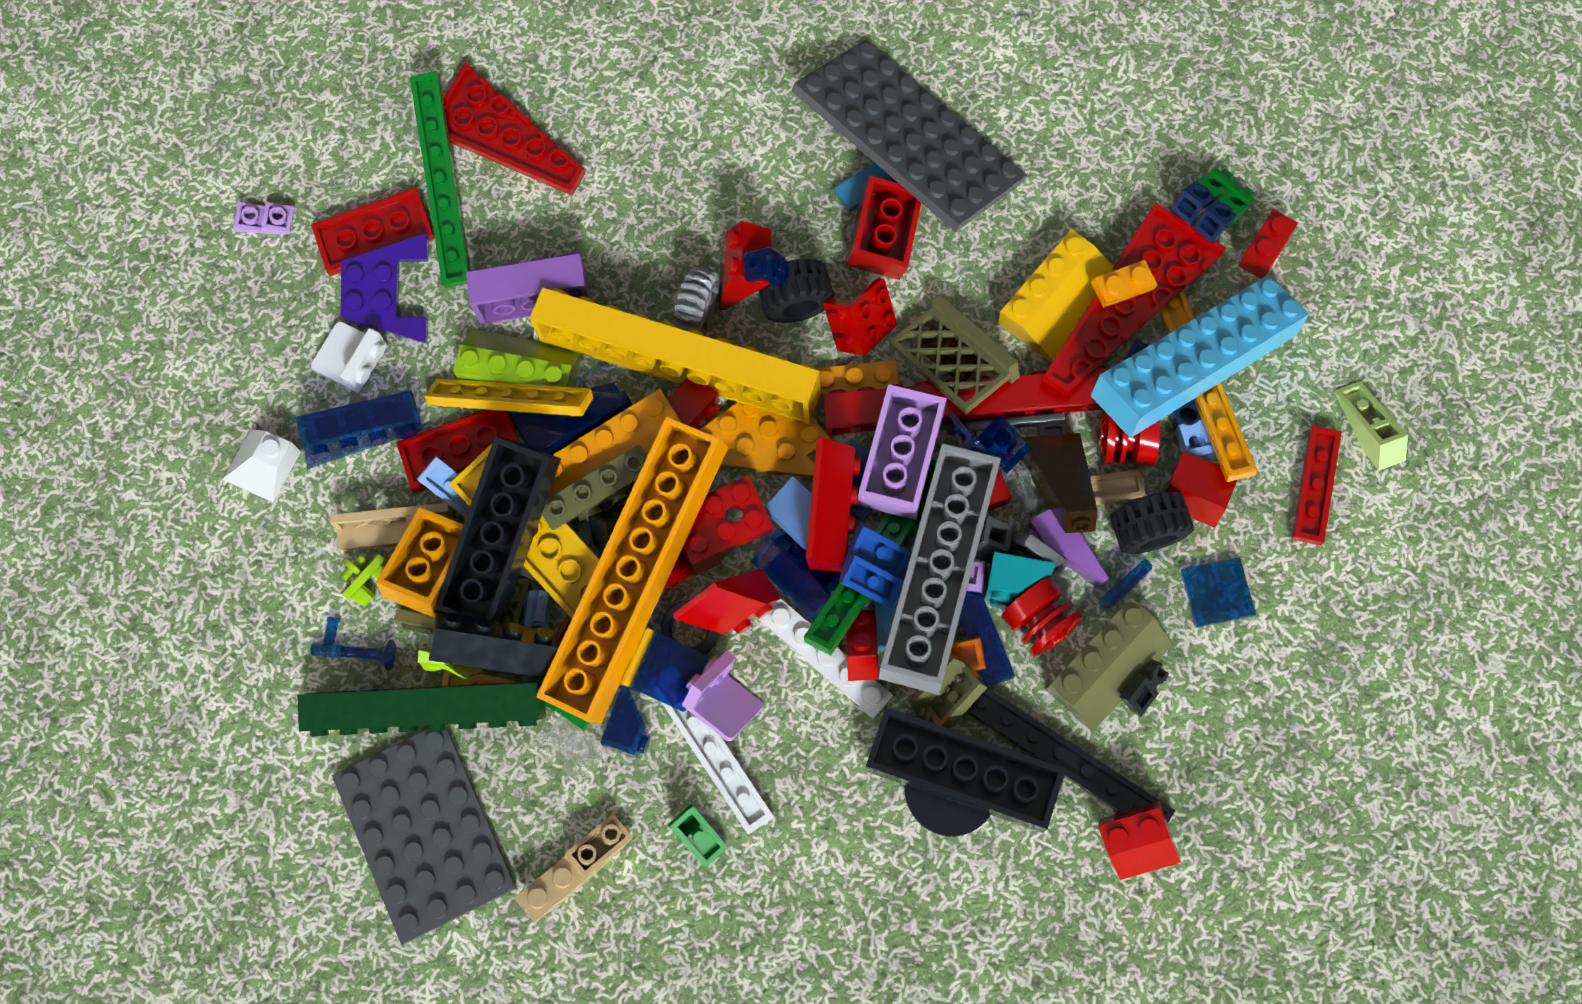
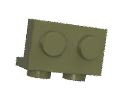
(958, 692)

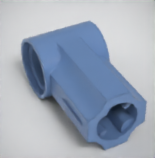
(537, 609)

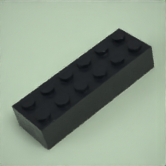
(498, 531)
(965, 770)

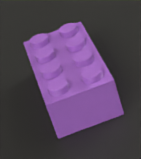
(514, 287)

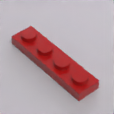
(1316, 485)

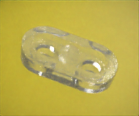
(1023, 500)

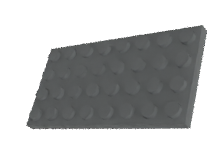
(909, 134)

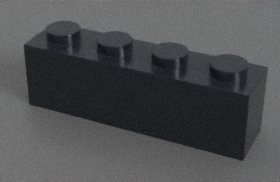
(492, 645)

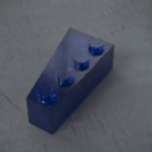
(356, 427)

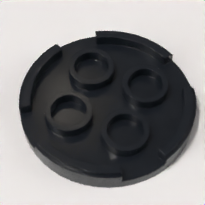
(942, 815)

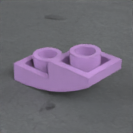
(266, 219)

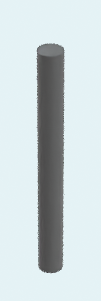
(1015, 421)

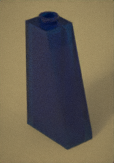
(555, 432)

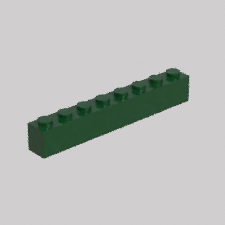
(420, 707)

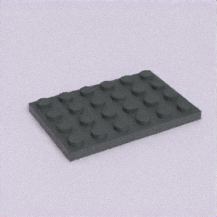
(423, 833)

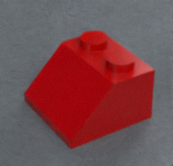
(1139, 840)

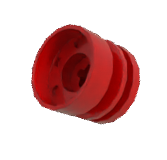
(1142, 446)
(1041, 616)

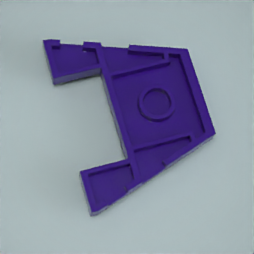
(372, 288)

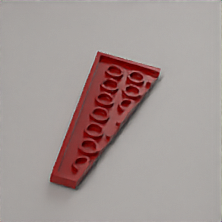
(1175, 258)

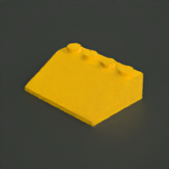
(1055, 296)

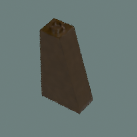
(1063, 479)

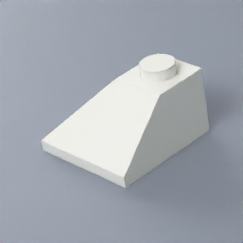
(262, 464)

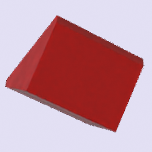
(1202, 487)

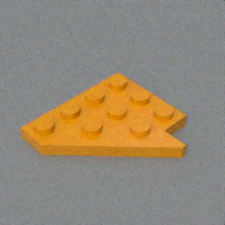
(766, 441)

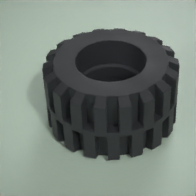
(802, 296)
(1152, 522)

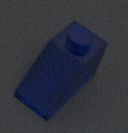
(626, 728)

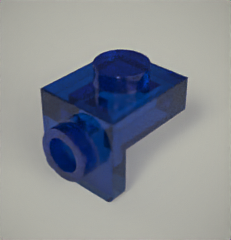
(765, 265)

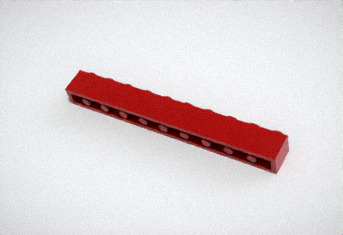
(1028, 395)

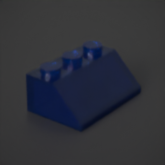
(788, 569)

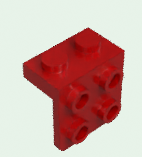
(861, 322)

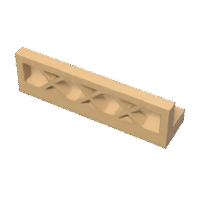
(361, 531)

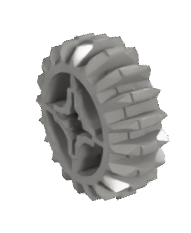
(697, 300)

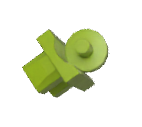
(357, 590)

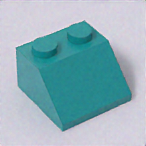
(1013, 576)

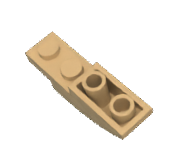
(574, 868)

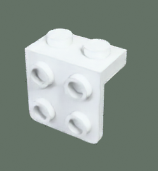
(349, 355)

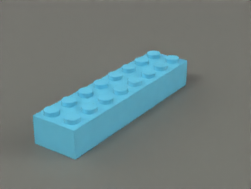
(1198, 355)

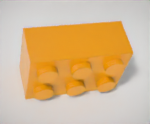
(420, 562)

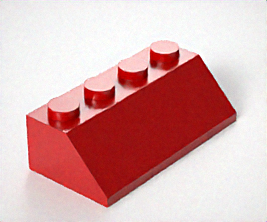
(831, 505)

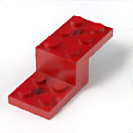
(715, 534)

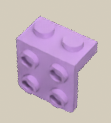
(720, 699)

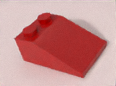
(739, 240)
(731, 603)

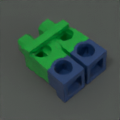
(1217, 200)

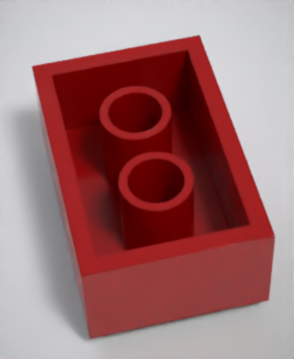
(884, 229)

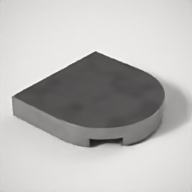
(1035, 549)

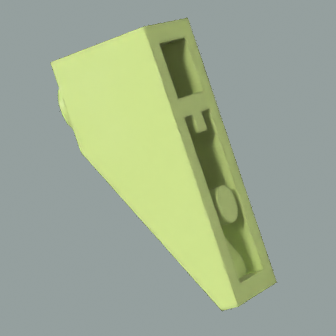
(1374, 427)

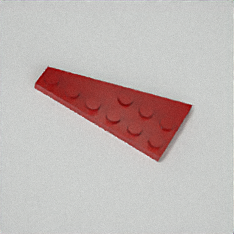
(498, 131)

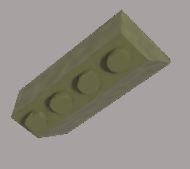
(1109, 663)

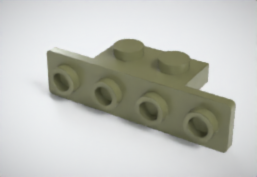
(596, 490)

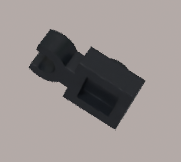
(1141, 690)

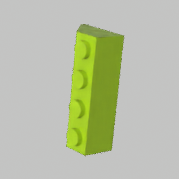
(514, 360)

